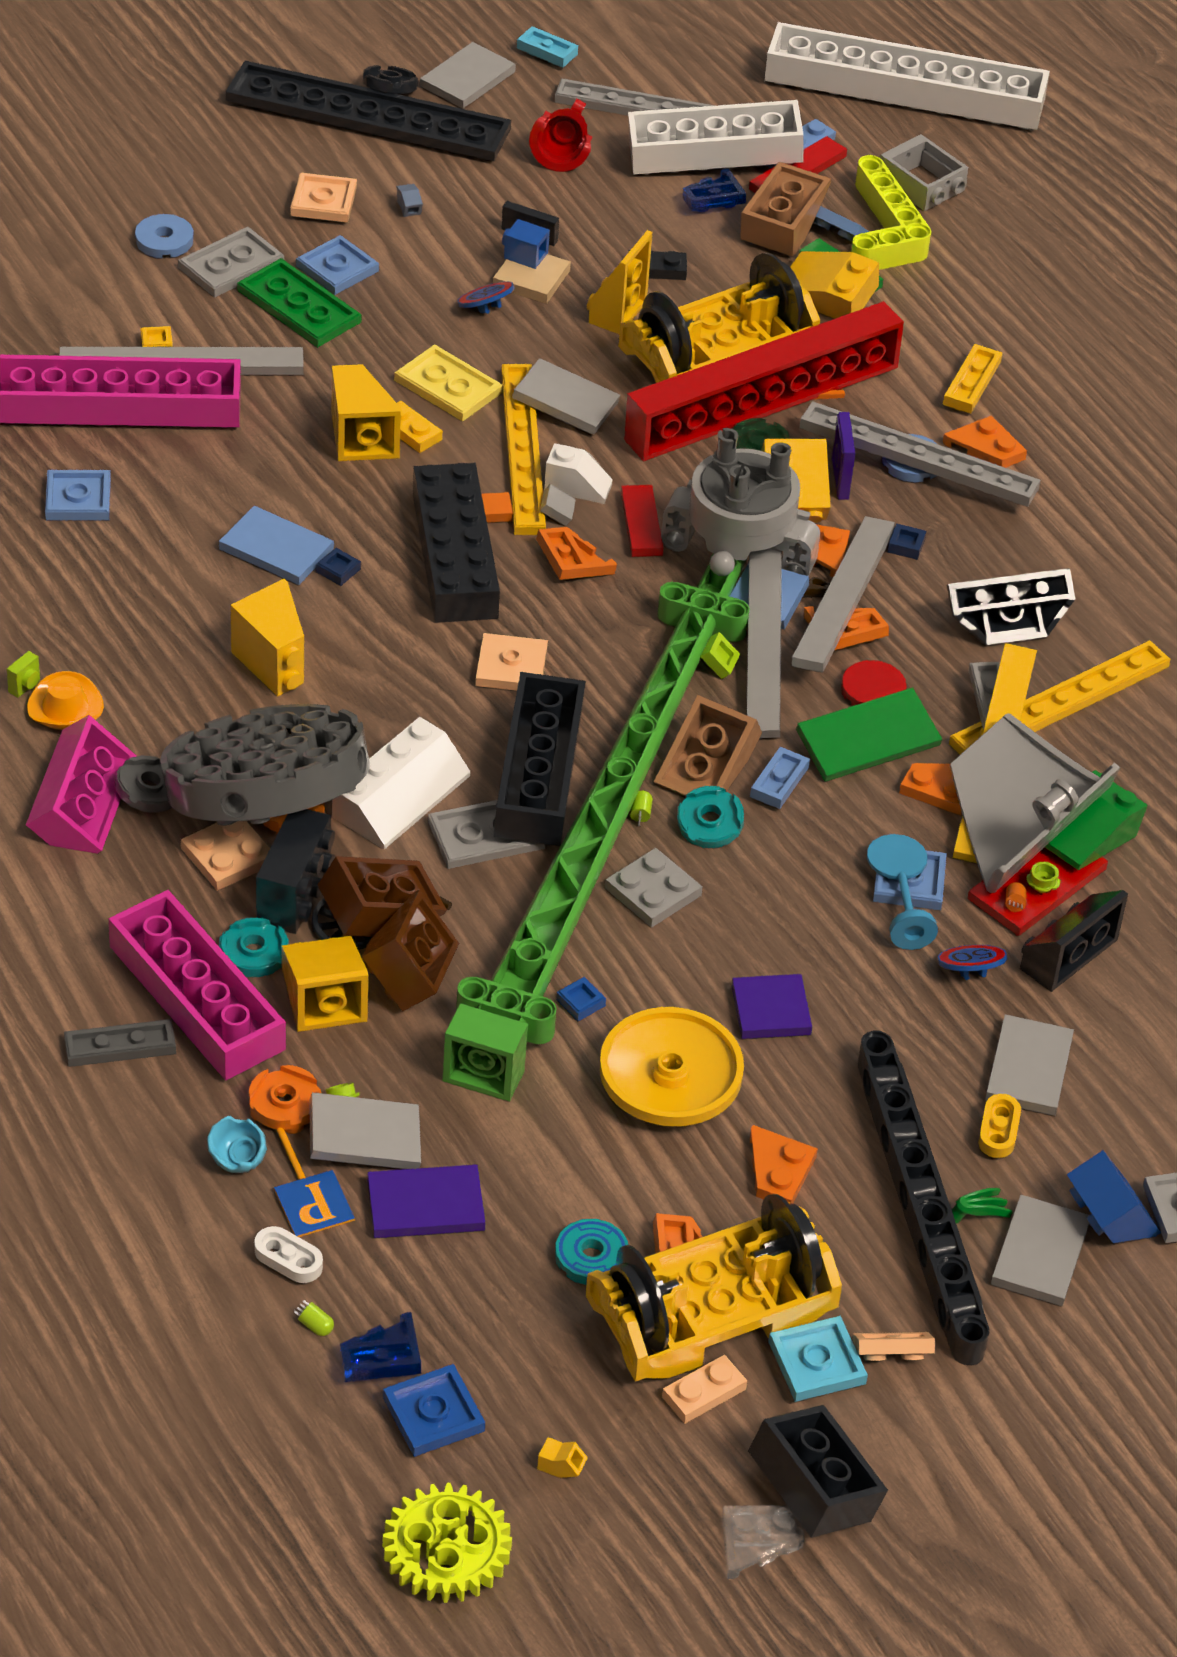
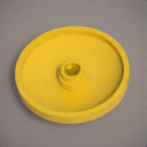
(671, 1066)

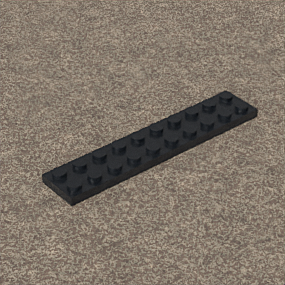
(369, 110)

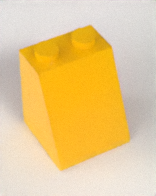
(363, 416)
(811, 466)
(269, 637)
(325, 983)

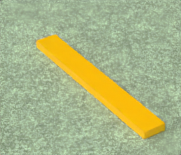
(522, 455)
(1079, 691)
(1007, 697)

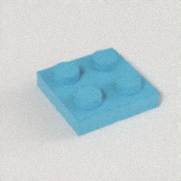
(817, 1358)

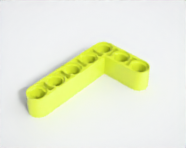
(904, 232)

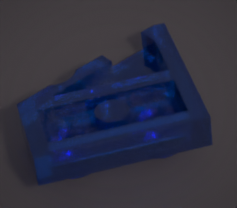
(710, 194)
(382, 1352)

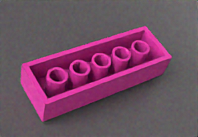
(197, 984)

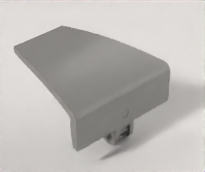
(1019, 796)

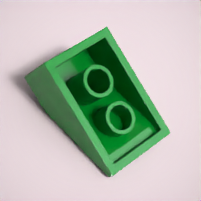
(1100, 828)

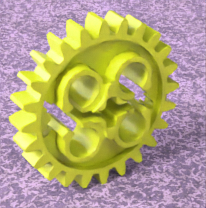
(447, 1542)

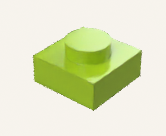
(720, 655)
(23, 674)

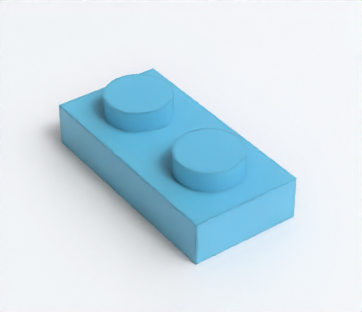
(547, 46)

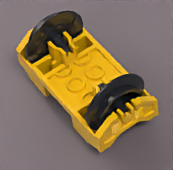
(720, 325)
(716, 1289)

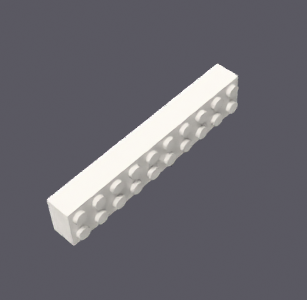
(906, 76)

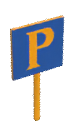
(312, 1201)

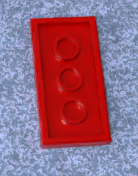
(1037, 903)

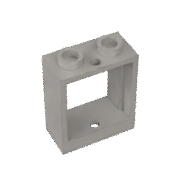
(933, 158)

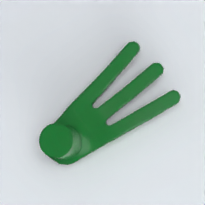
(981, 1204)

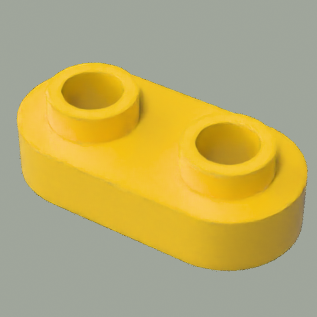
(999, 1125)

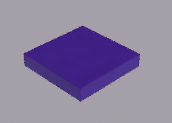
(843, 455)
(771, 1006)

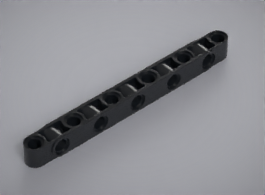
(923, 1199)

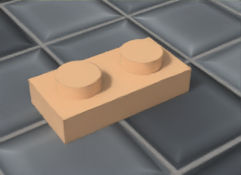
(908, 1344)
(704, 1389)

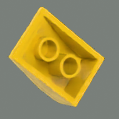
(837, 280)
(624, 290)

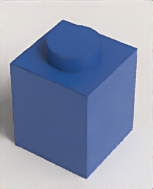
(526, 243)

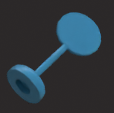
(903, 859)

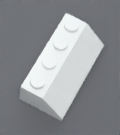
(402, 784)

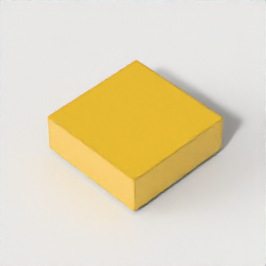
(156, 336)

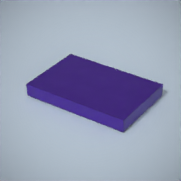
(426, 1201)

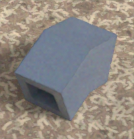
(409, 200)

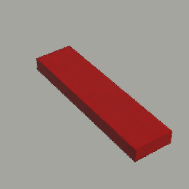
(815, 159)

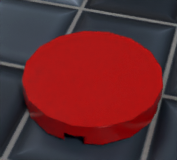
(870, 681)

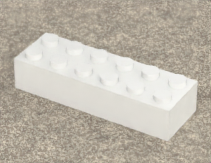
(715, 137)

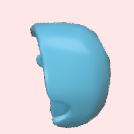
(236, 1144)

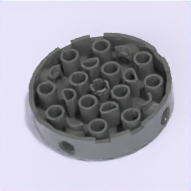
(259, 769)

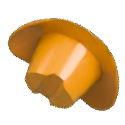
(64, 699)

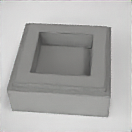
(557, 505)

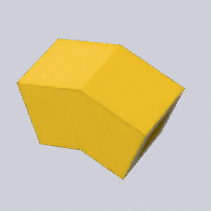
(561, 1458)

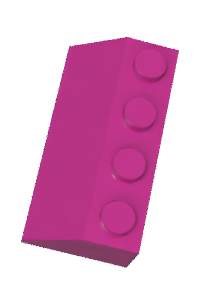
(79, 788)

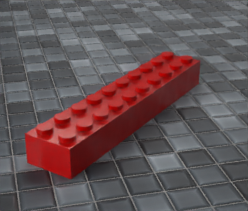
(762, 380)

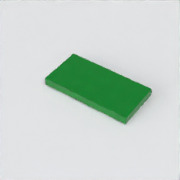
(299, 302)
(868, 734)

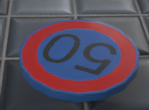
(486, 294)
(972, 958)

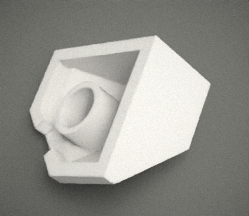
(577, 474)

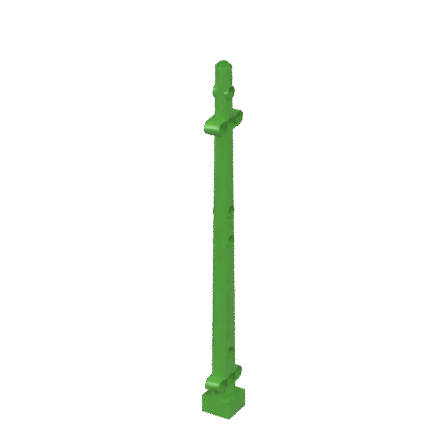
(501, 1015)

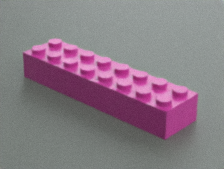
(120, 390)

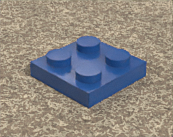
(433, 1410)

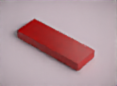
(641, 520)

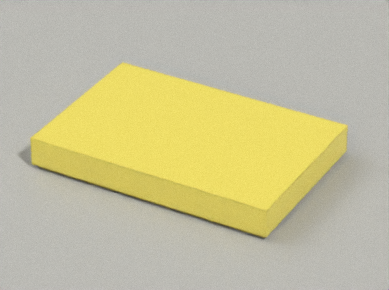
(448, 382)

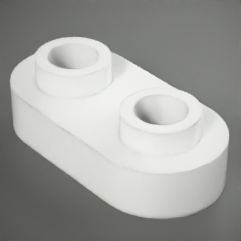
(291, 1254)

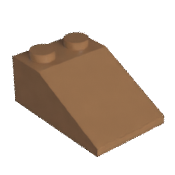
(784, 208)
(708, 748)

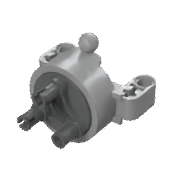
(741, 506)

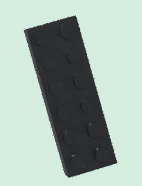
(455, 543)
(539, 759)

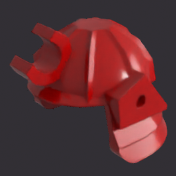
(561, 138)

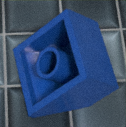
(1111, 1201)

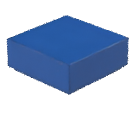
(581, 999)

